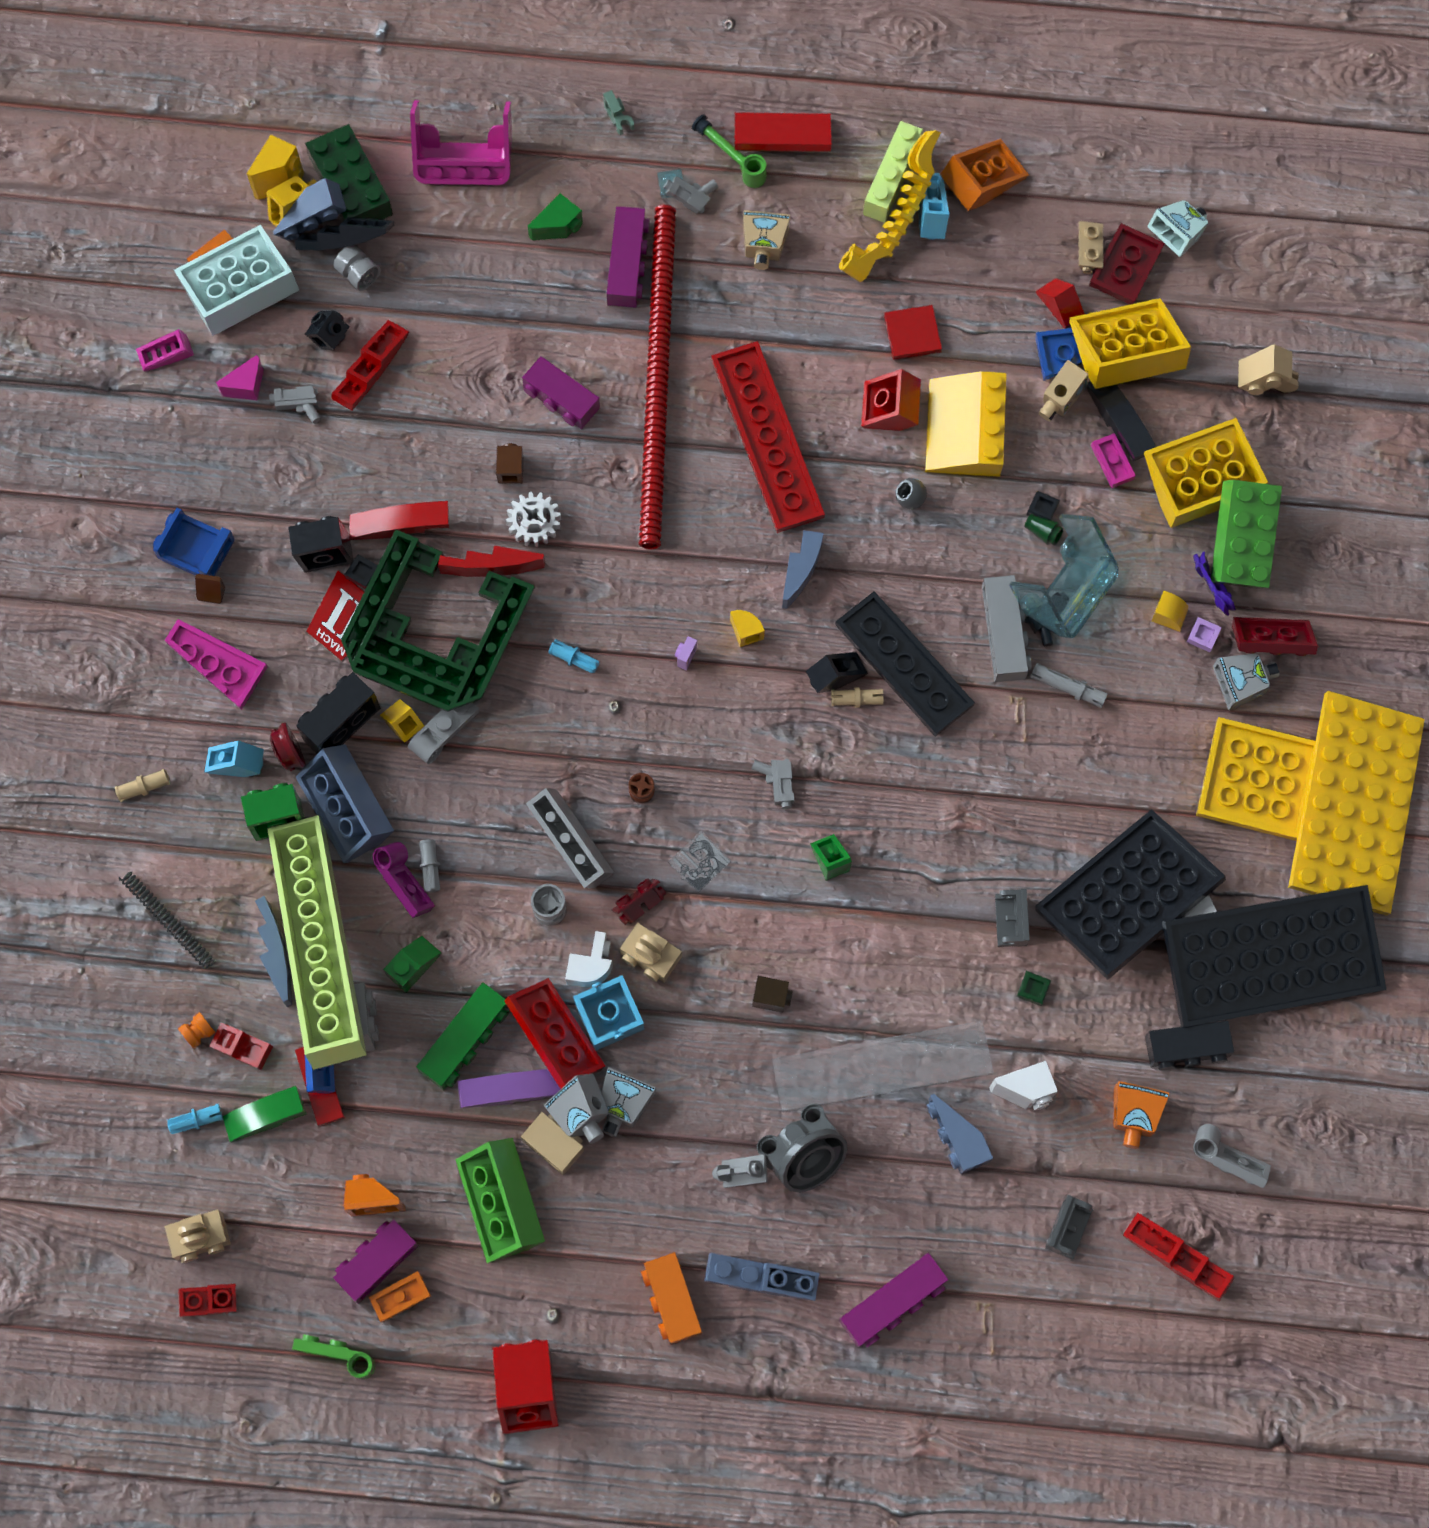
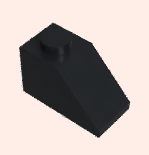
(836, 671)

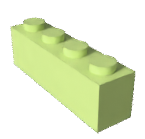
(889, 175)

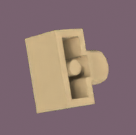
(1268, 370)
(650, 953)
(198, 1235)

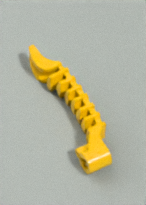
(859, 262)

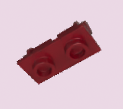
(630, 905)

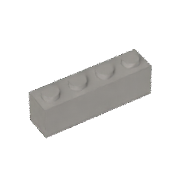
(1005, 630)
(570, 838)

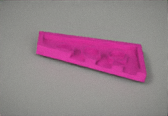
(221, 664)

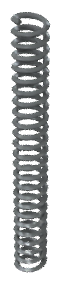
(145, 893)

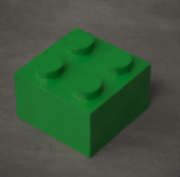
(271, 809)

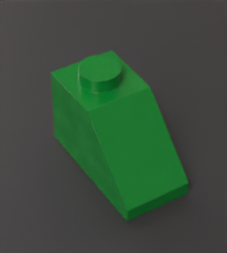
(556, 220)
(411, 963)

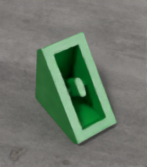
(831, 857)

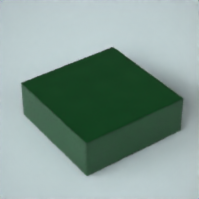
(1033, 988)

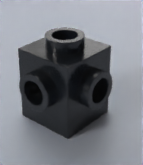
(327, 329)

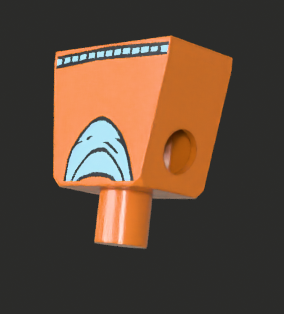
(1137, 1111)

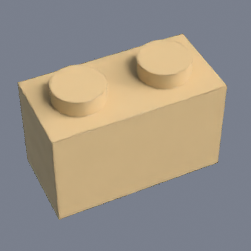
(552, 1143)

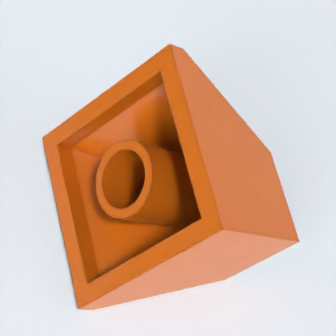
(369, 1197)

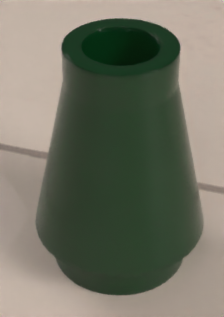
(1045, 529)

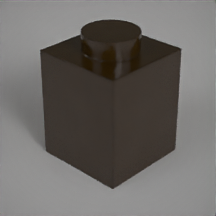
(771, 994)

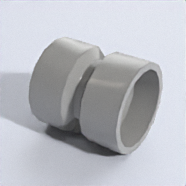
(360, 270)
(548, 904)

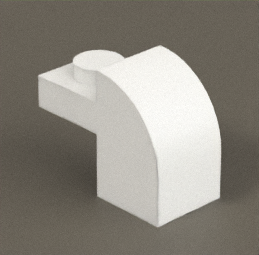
(587, 970)

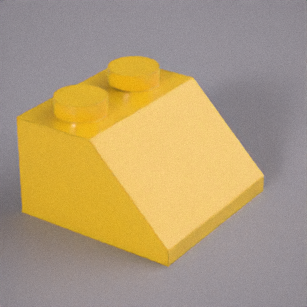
(273, 166)

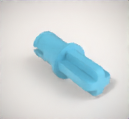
(573, 656)
(194, 1119)

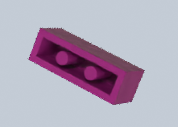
(560, 393)
(374, 1260)

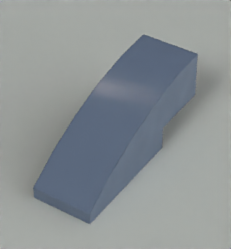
(801, 566)

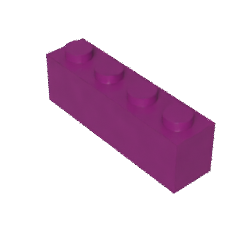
(626, 257)
(893, 1300)

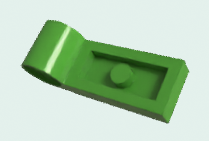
(336, 1350)

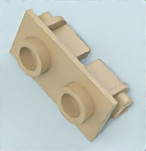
(1090, 246)

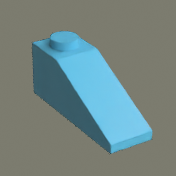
(934, 210)

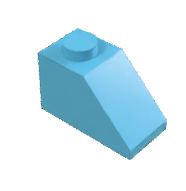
(234, 759)

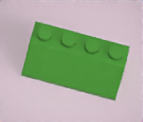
(500, 1199)

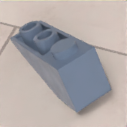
(314, 206)
(964, 1140)

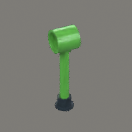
(747, 163)

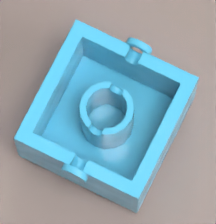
(608, 1012)

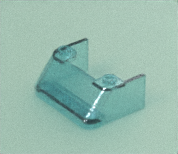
(1081, 582)

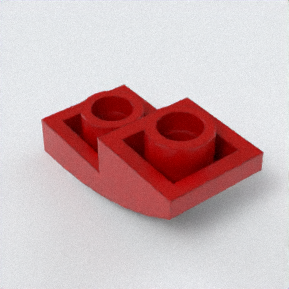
(207, 1300)

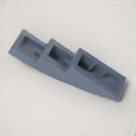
(276, 958)

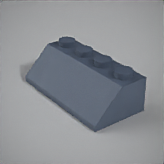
(344, 802)

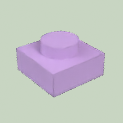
(1204, 634)
(685, 653)

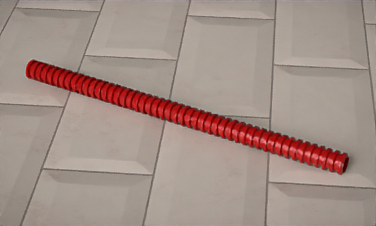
(657, 377)

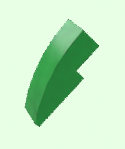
(264, 1114)

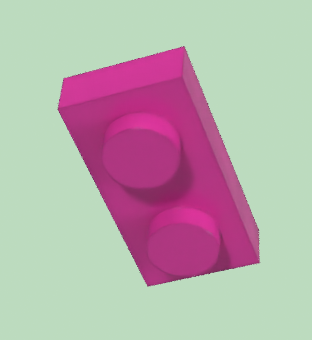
(1113, 460)

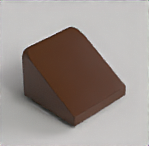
(209, 588)

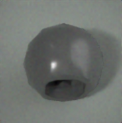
(911, 493)

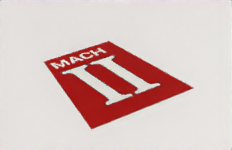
(335, 614)

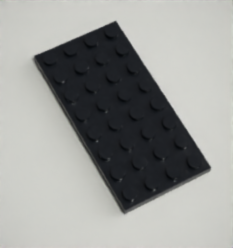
(1274, 955)

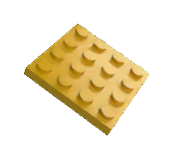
(1256, 778)

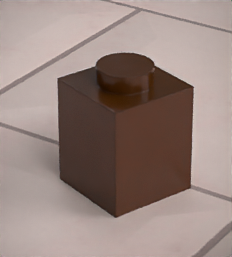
(509, 464)

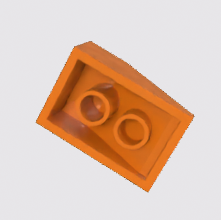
(983, 173)

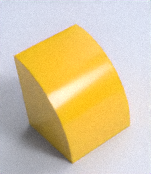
(1170, 611)
(746, 627)
(402, 720)

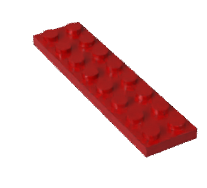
(767, 437)

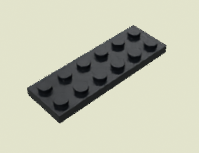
(904, 663)

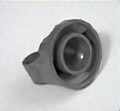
(805, 1151)

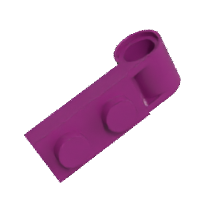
(391, 864)

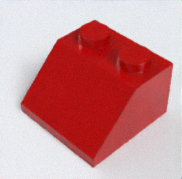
(891, 401)

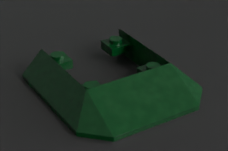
(377, 632)

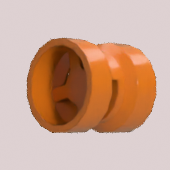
(196, 1030)

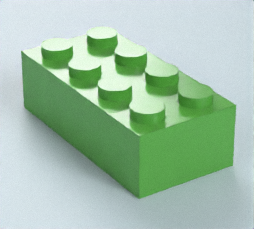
(1246, 533)

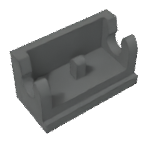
(1012, 918)
(1069, 1227)

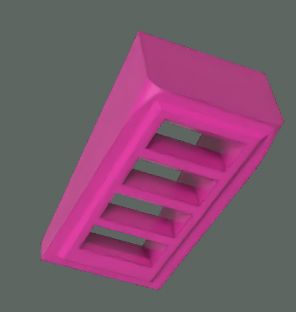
(171, 339)

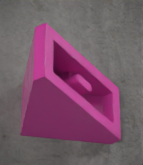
(243, 381)

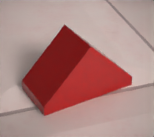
(1061, 300)

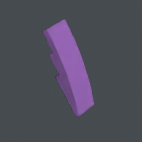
(507, 1088)

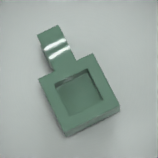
(614, 108)

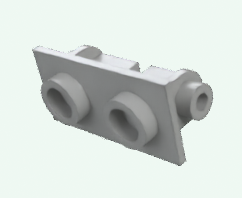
(742, 1171)

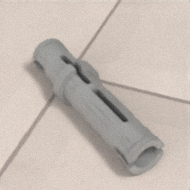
(1069, 685)

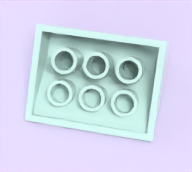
(237, 280)

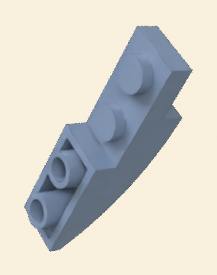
(762, 1277)

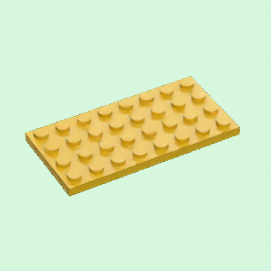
(1357, 800)

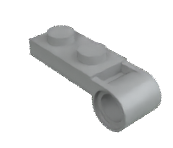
(439, 730)
(1228, 1158)

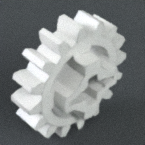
(535, 529)

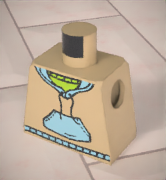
(764, 236)
(1063, 391)

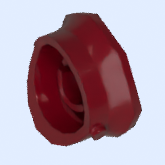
(286, 748)

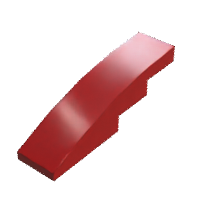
(370, 365)
(405, 518)
(502, 561)
(1178, 1256)

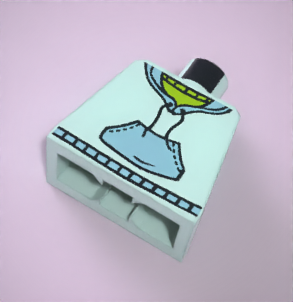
(1179, 225)

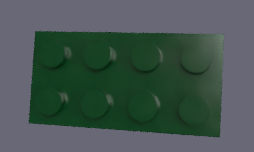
(342, 160)

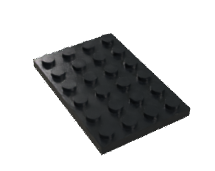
(1126, 891)

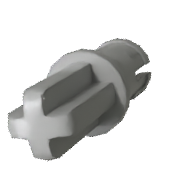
(429, 865)

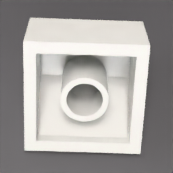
(1026, 1087)

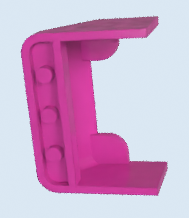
(461, 162)

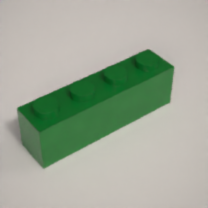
(463, 1036)

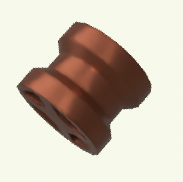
(641, 782)

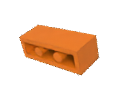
(671, 1299)

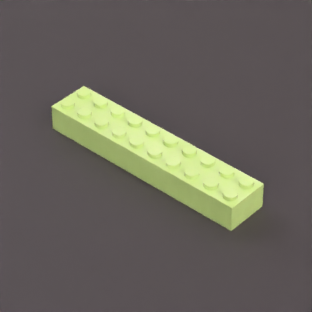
(316, 943)

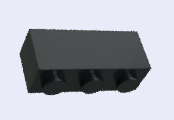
(1189, 1045)

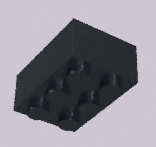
(338, 714)

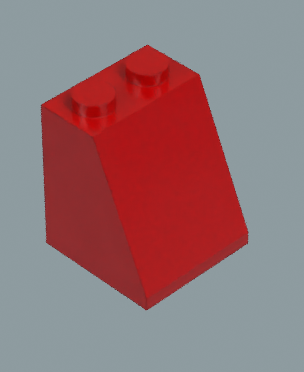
(524, 1386)

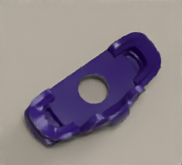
(1222, 597)

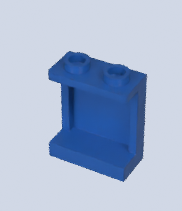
(192, 544)

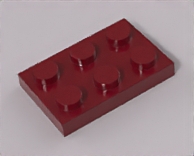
(1127, 264)
(1274, 636)

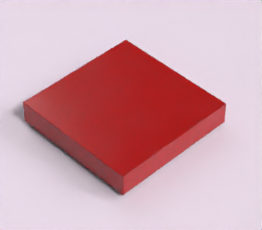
(912, 332)

